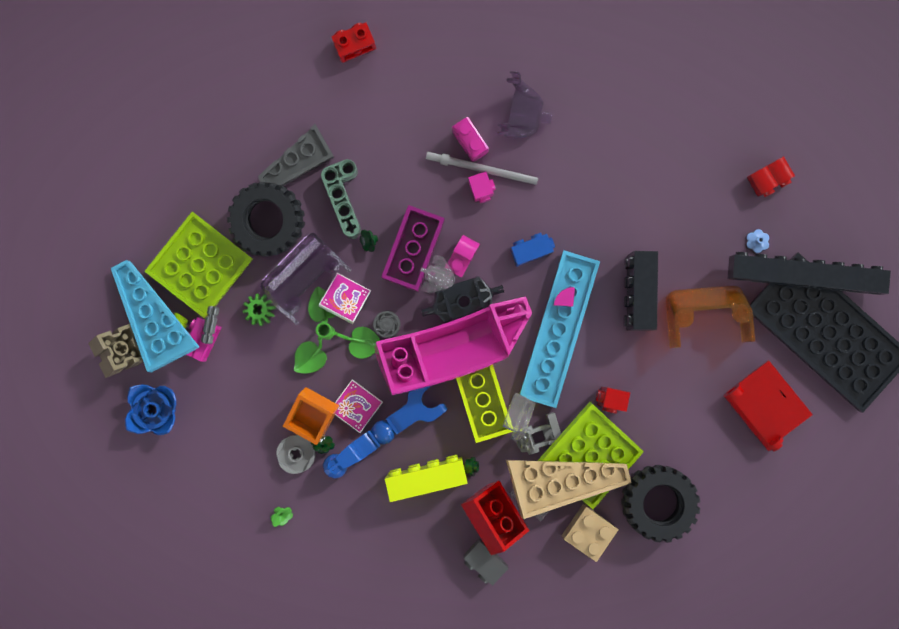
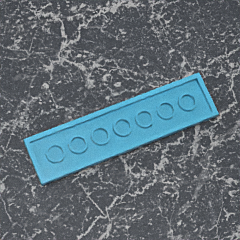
(559, 330)

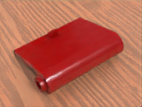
(768, 405)

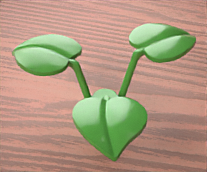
(311, 358)

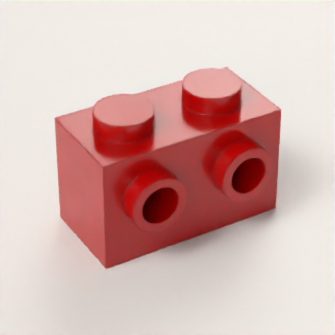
(353, 41)
(612, 399)

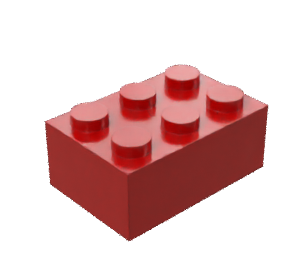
(495, 517)

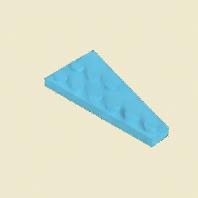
(155, 327)

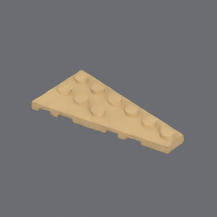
(552, 484)

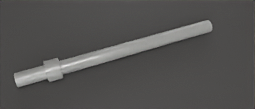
(445, 159)

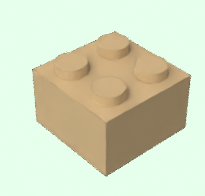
(589, 532)

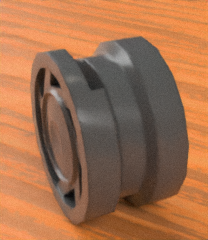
(386, 324)

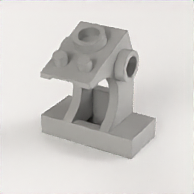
(550, 431)

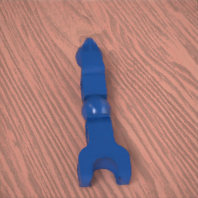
(382, 433)

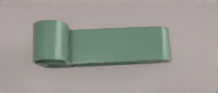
(343, 201)

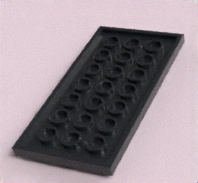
(831, 338)

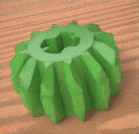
(252, 309)

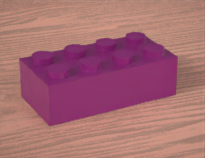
(413, 248)

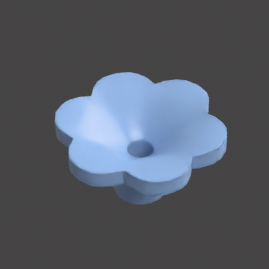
(755, 244)

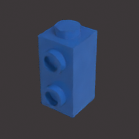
(531, 250)

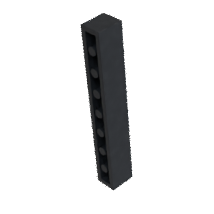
(809, 274)

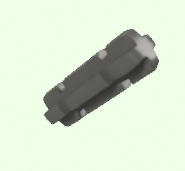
(210, 325)

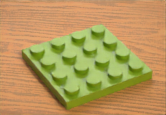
(198, 264)
(594, 440)

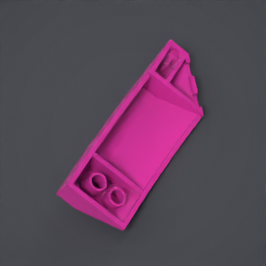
(453, 347)

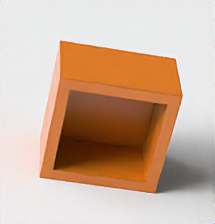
(311, 415)

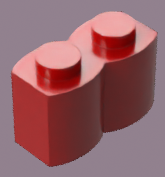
(771, 176)

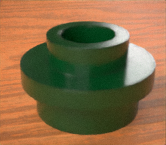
(471, 466)

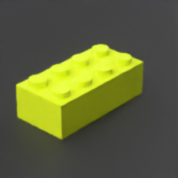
(483, 403)
(426, 478)

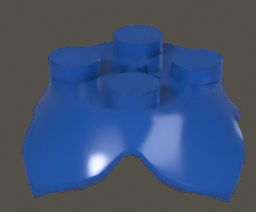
(140, 419)

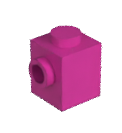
(481, 187)

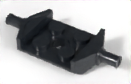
(447, 301)

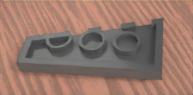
(298, 160)

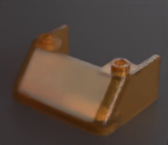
(683, 303)

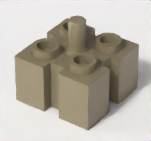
(116, 350)

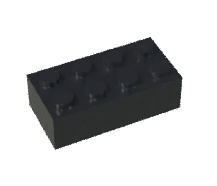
(641, 291)

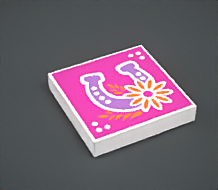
(344, 298)
(357, 406)

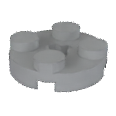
(285, 456)

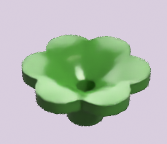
(281, 516)

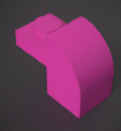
(463, 255)

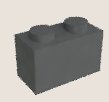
(489, 566)

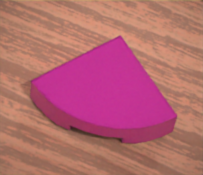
(565, 297)

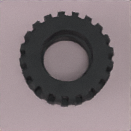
(241, 223)
(685, 509)

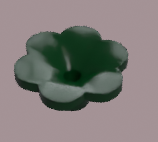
(368, 240)
(324, 445)

